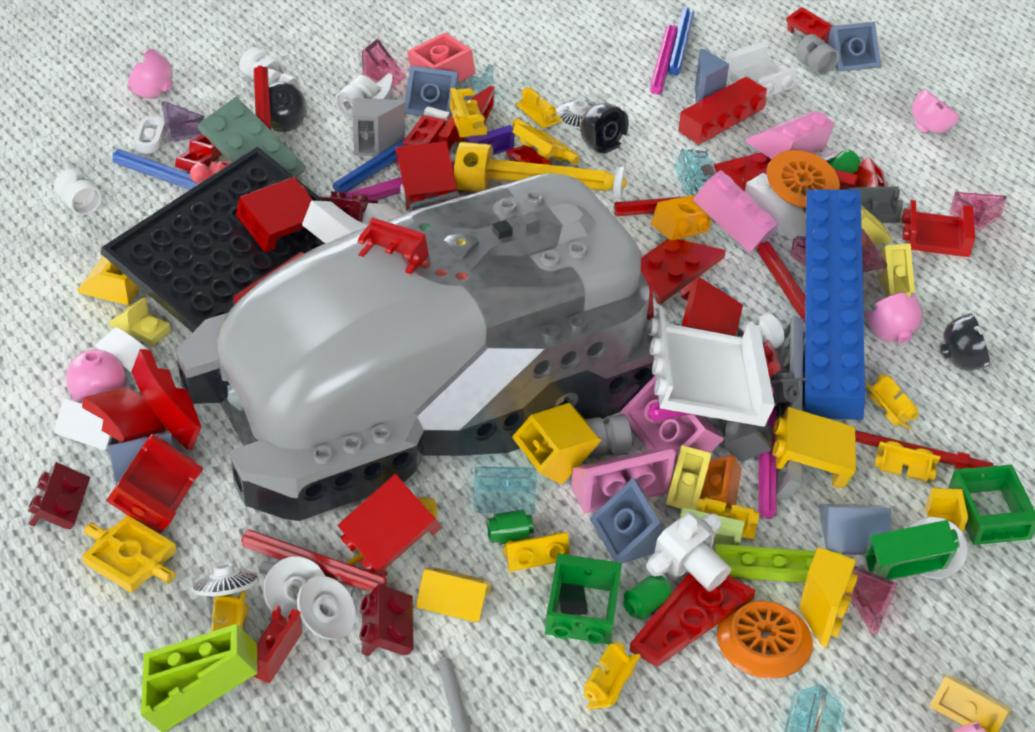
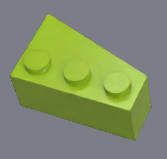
(194, 674)

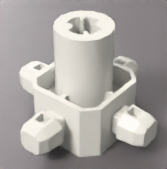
(688, 547)

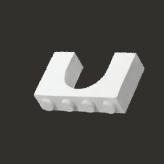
(331, 222)

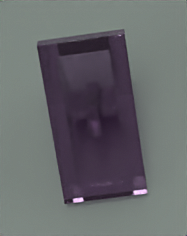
(180, 122)

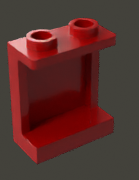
(425, 171)
(274, 211)
(939, 232)
(710, 308)
(154, 484)
(387, 525)

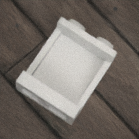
(754, 64)

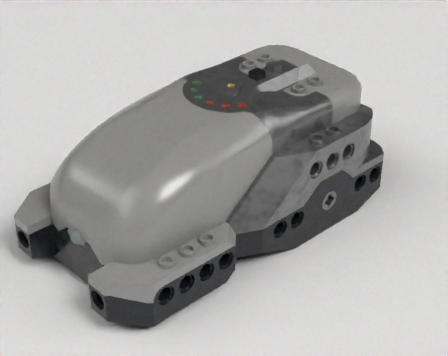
(363, 370)

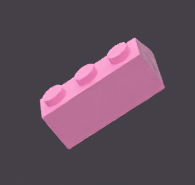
(802, 133)
(735, 211)
(672, 433)
(601, 480)

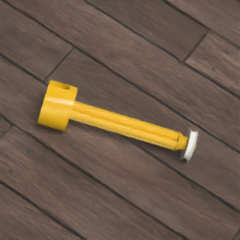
(476, 169)

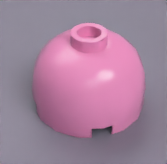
(151, 76)
(933, 114)
(895, 318)
(94, 374)

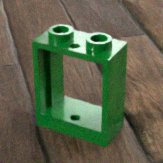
(997, 527)
(911, 550)
(602, 576)

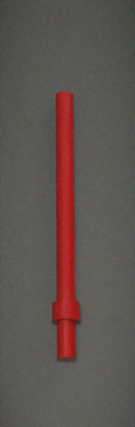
(959, 460)

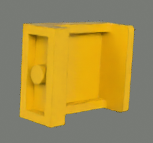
(816, 443)

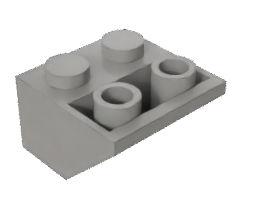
(377, 125)

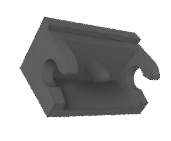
(882, 202)

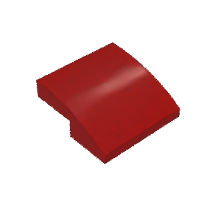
(124, 414)

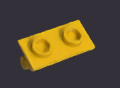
(538, 109)
(899, 409)
(919, 461)
(737, 512)
(535, 551)
(229, 610)
(604, 687)

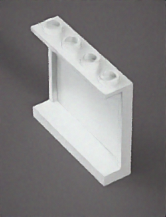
(711, 372)

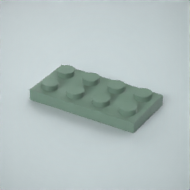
(238, 130)

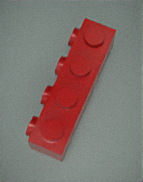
(722, 110)

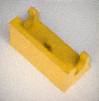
(466, 113)

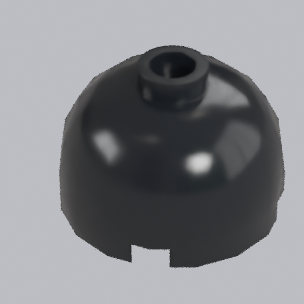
(286, 106)
(603, 127)
(965, 344)

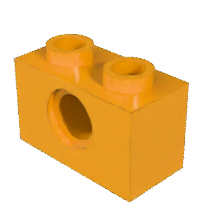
(680, 218)

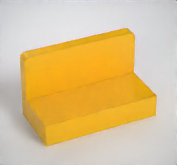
(453, 593)
(968, 705)

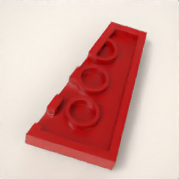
(687, 616)

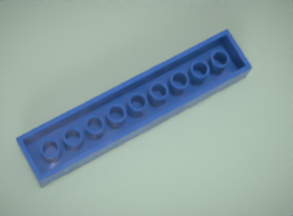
(834, 305)

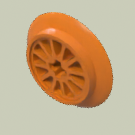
(791, 167)
(791, 639)

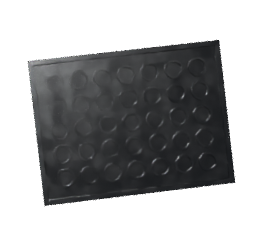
(199, 251)

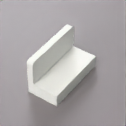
(81, 425)

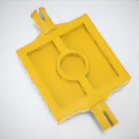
(546, 144)
(129, 553)

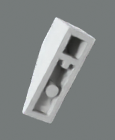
(789, 217)

